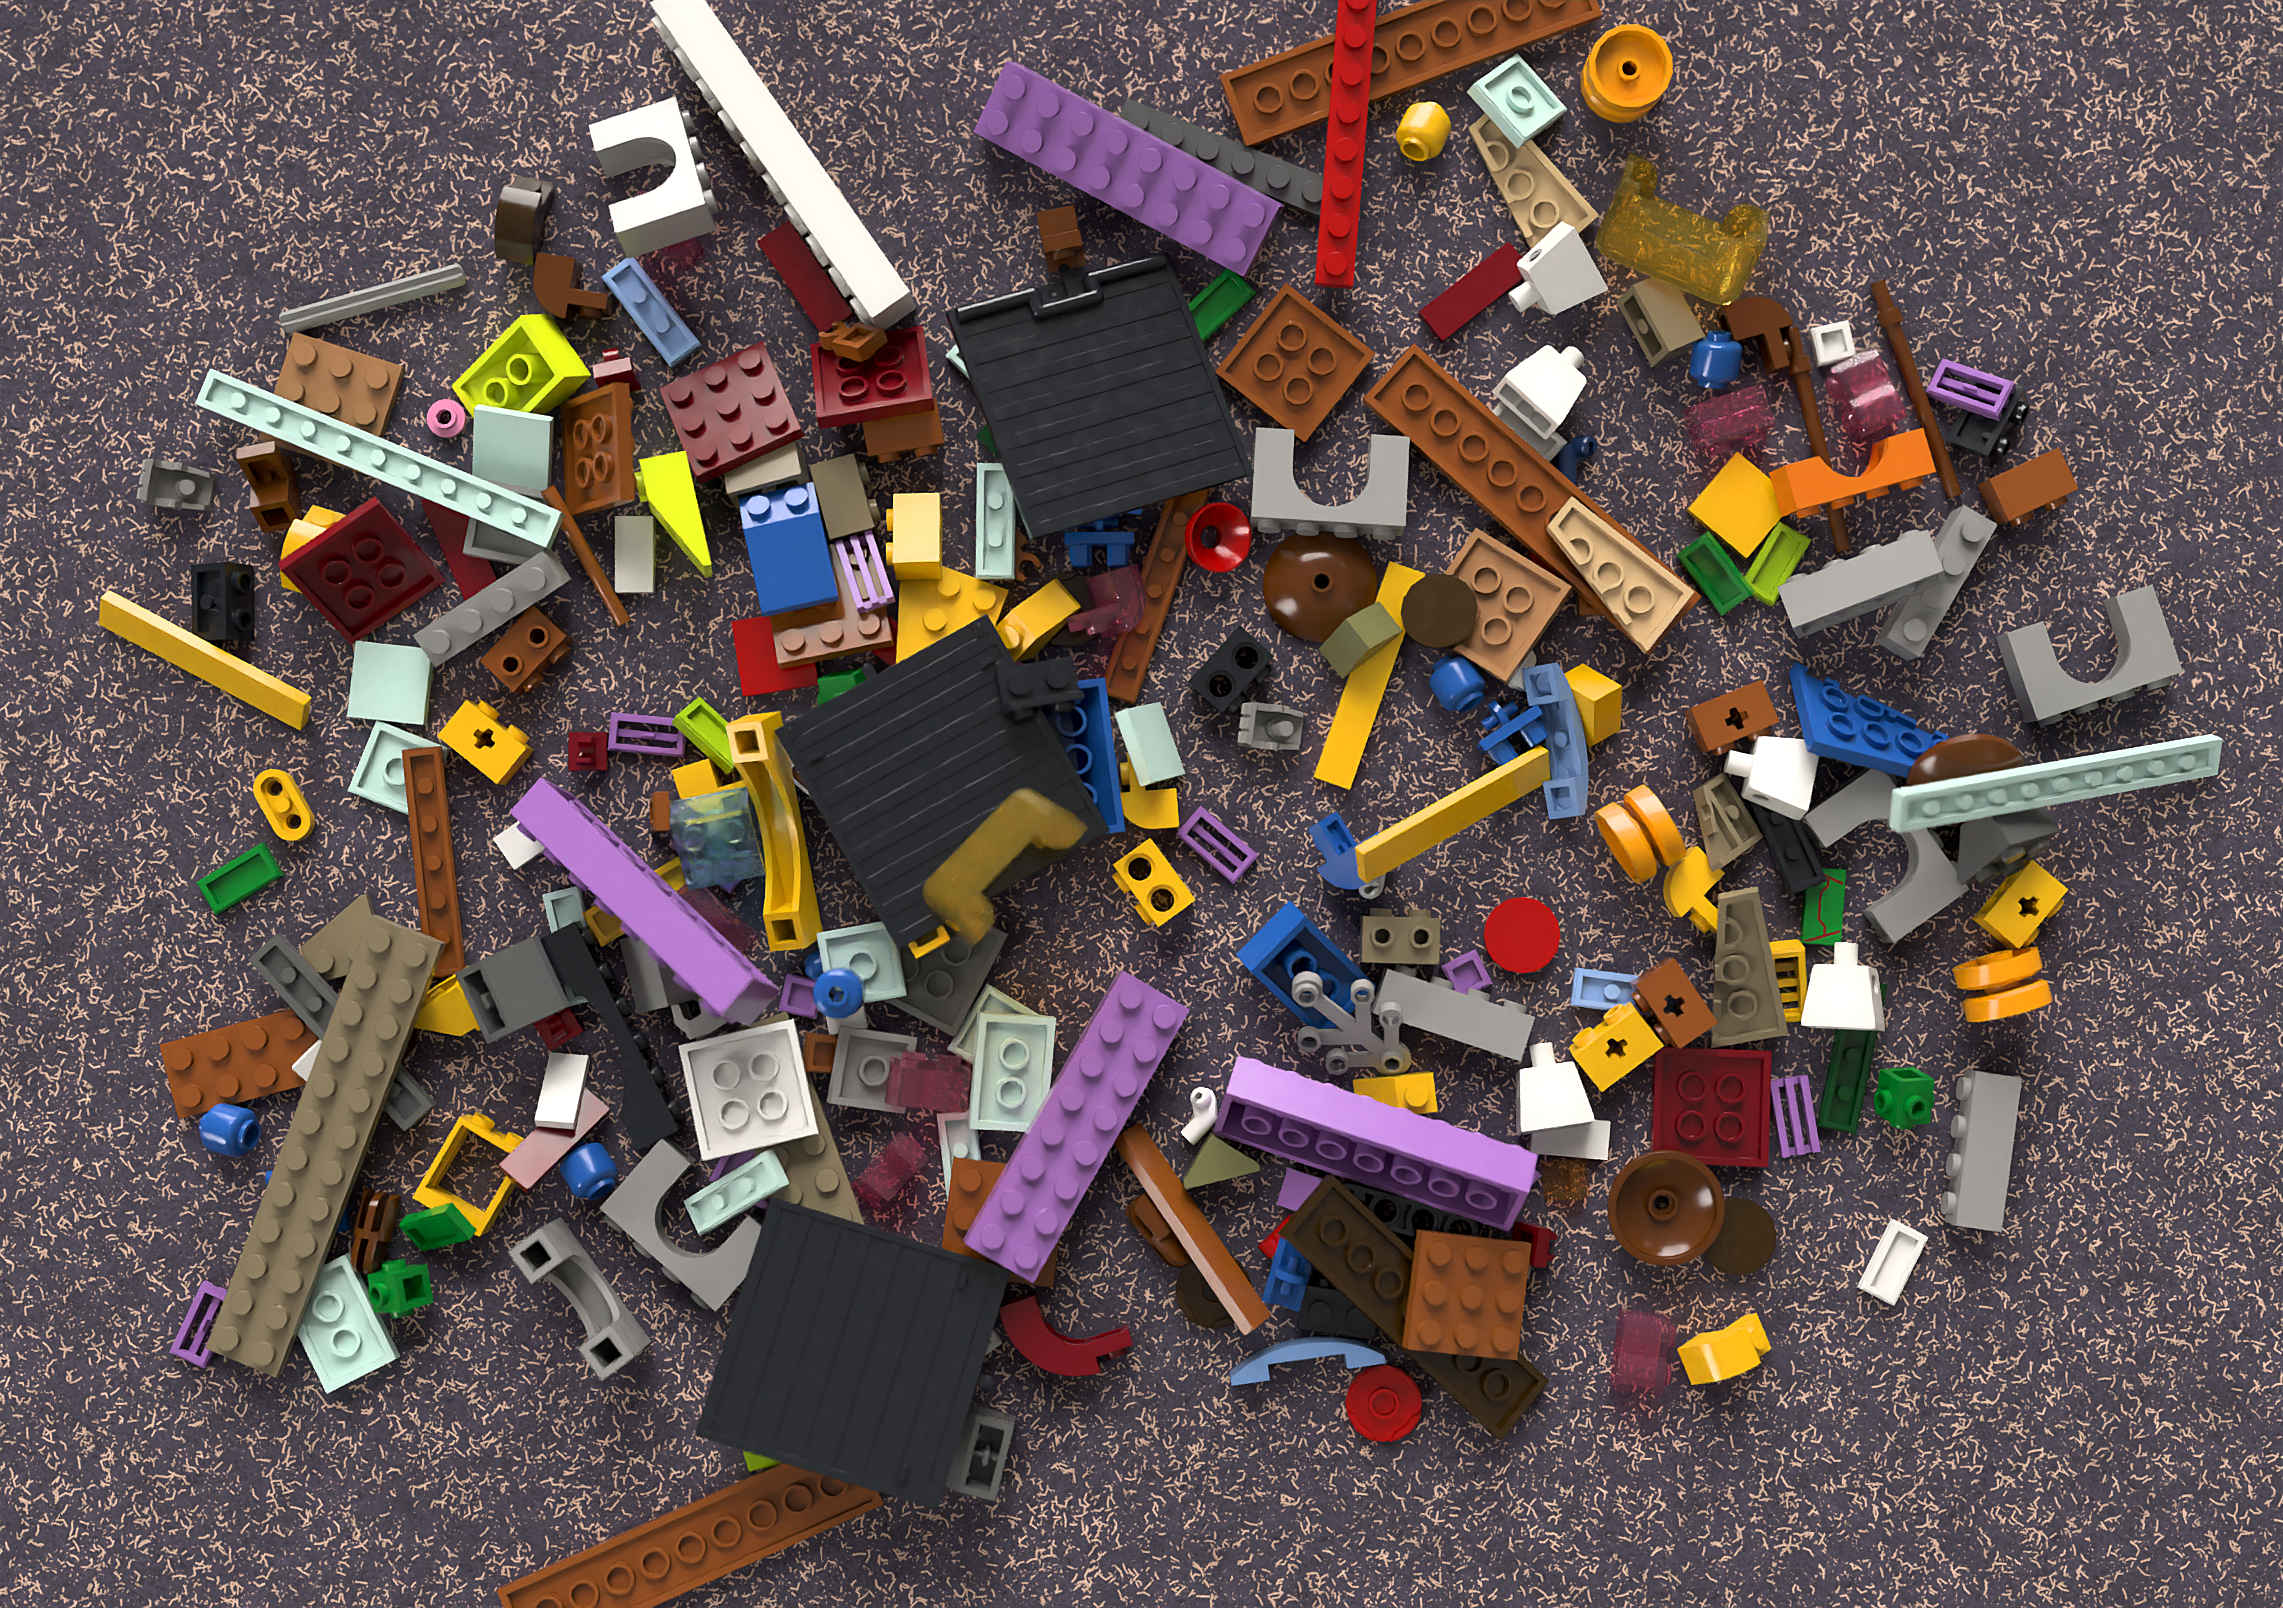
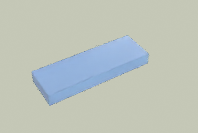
(651, 311)
(1605, 990)

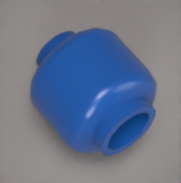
(1715, 360)
(1457, 683)
(852, 988)
(229, 1130)
(589, 1171)

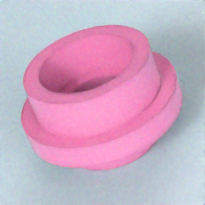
(457, 421)

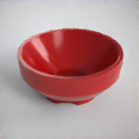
(1232, 540)

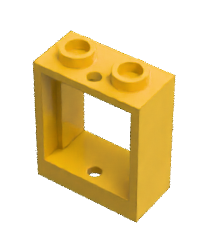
(433, 1195)

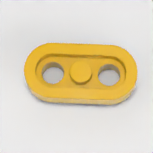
(282, 807)

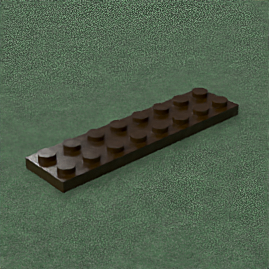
(1375, 1275)

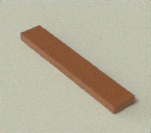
(1160, 579)
(434, 854)
(1192, 1228)

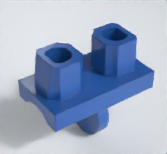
(1117, 544)
(1497, 743)
(1286, 1277)

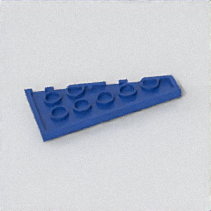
(1858, 727)

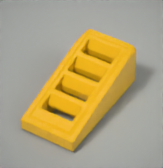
(1794, 949)

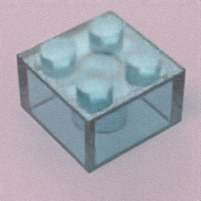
(717, 838)

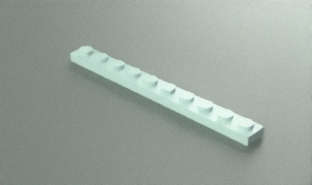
(380, 459)
(2054, 783)

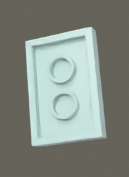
(1010, 1069)
(342, 1329)

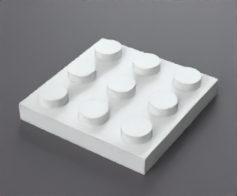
(748, 1090)

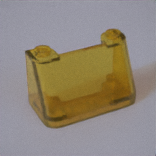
(1677, 243)
(957, 883)

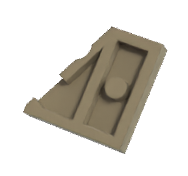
(1724, 821)
(335, 944)

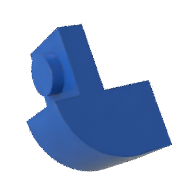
(1338, 849)

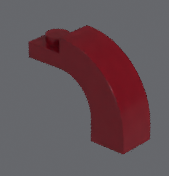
(1050, 1349)

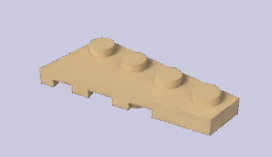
(1530, 184)
(1625, 578)

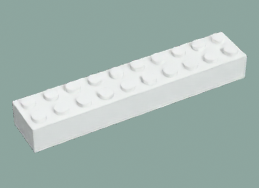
(788, 163)

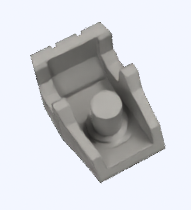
(176, 485)
(1270, 727)
(697, 1027)

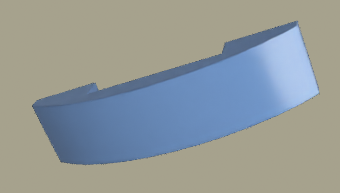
(1566, 742)
(1354, 1352)

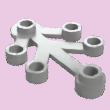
(1352, 1030)

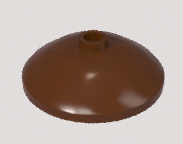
(1295, 599)
(1964, 757)
(1679, 1228)

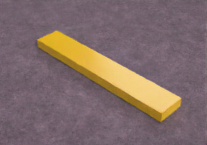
(204, 660)
(1365, 689)
(1452, 814)

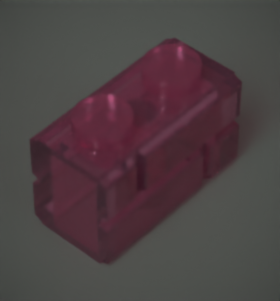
(1729, 420)

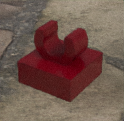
(616, 370)
(588, 751)
(559, 1028)
(1540, 1239)

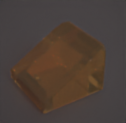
(1565, 1179)

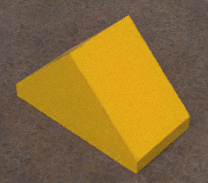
(1597, 702)

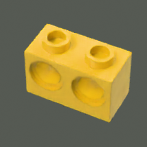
(1161, 877)

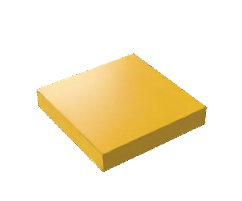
(1738, 506)

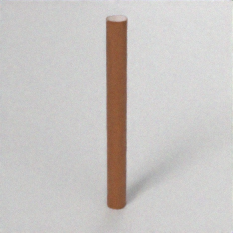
(587, 558)

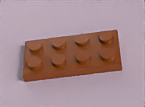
(236, 1062)

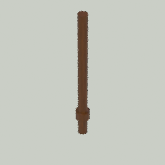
(1890, 319)
(1800, 367)

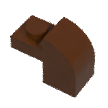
(1061, 238)
(557, 289)
(1760, 321)
(273, 484)

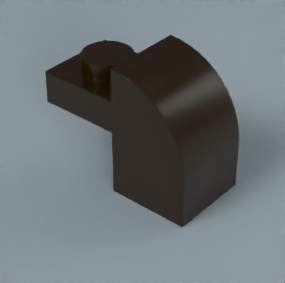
(520, 219)

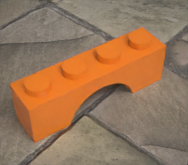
(1812, 484)

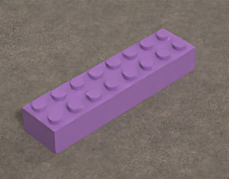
(1128, 168)
(644, 904)
(1075, 1126)
(1375, 1143)

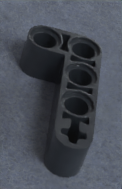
(1404, 1209)

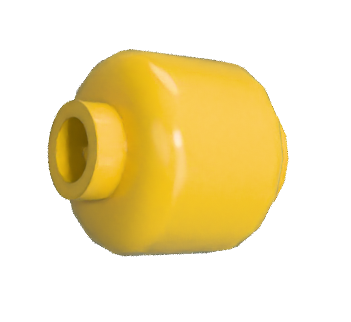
(1423, 131)

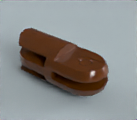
(373, 1229)
(1156, 1231)

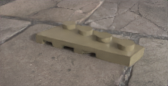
(1745, 977)

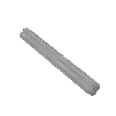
(372, 298)

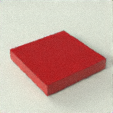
(759, 663)

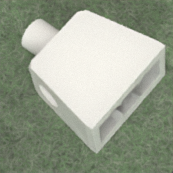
(1557, 273)
(1543, 388)
(1776, 774)
(1844, 994)
(1550, 1094)

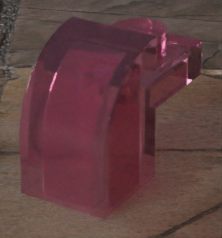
(1116, 601)
(720, 916)
(889, 1171)

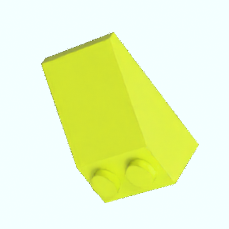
(524, 369)
(670, 491)

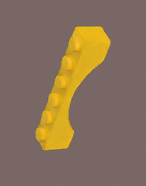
(790, 895)

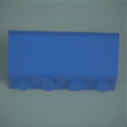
(1090, 747)

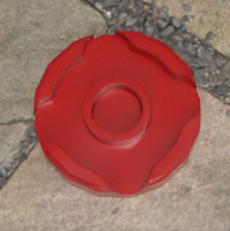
(1521, 935)
(1378, 1392)

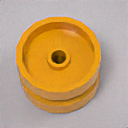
(1626, 73)
(1640, 834)
(2002, 984)

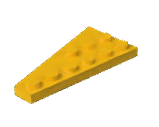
(941, 606)

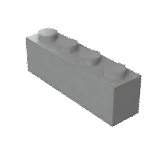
(1862, 583)
(492, 607)
(1919, 615)
(1454, 1014)
(1981, 1150)

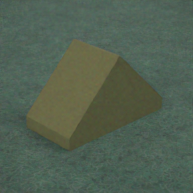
(1359, 639)
(1217, 1162)

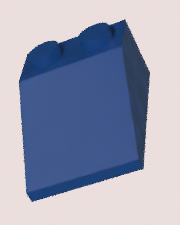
(788, 549)
(1296, 945)

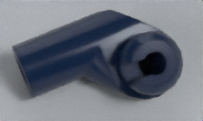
(1574, 454)

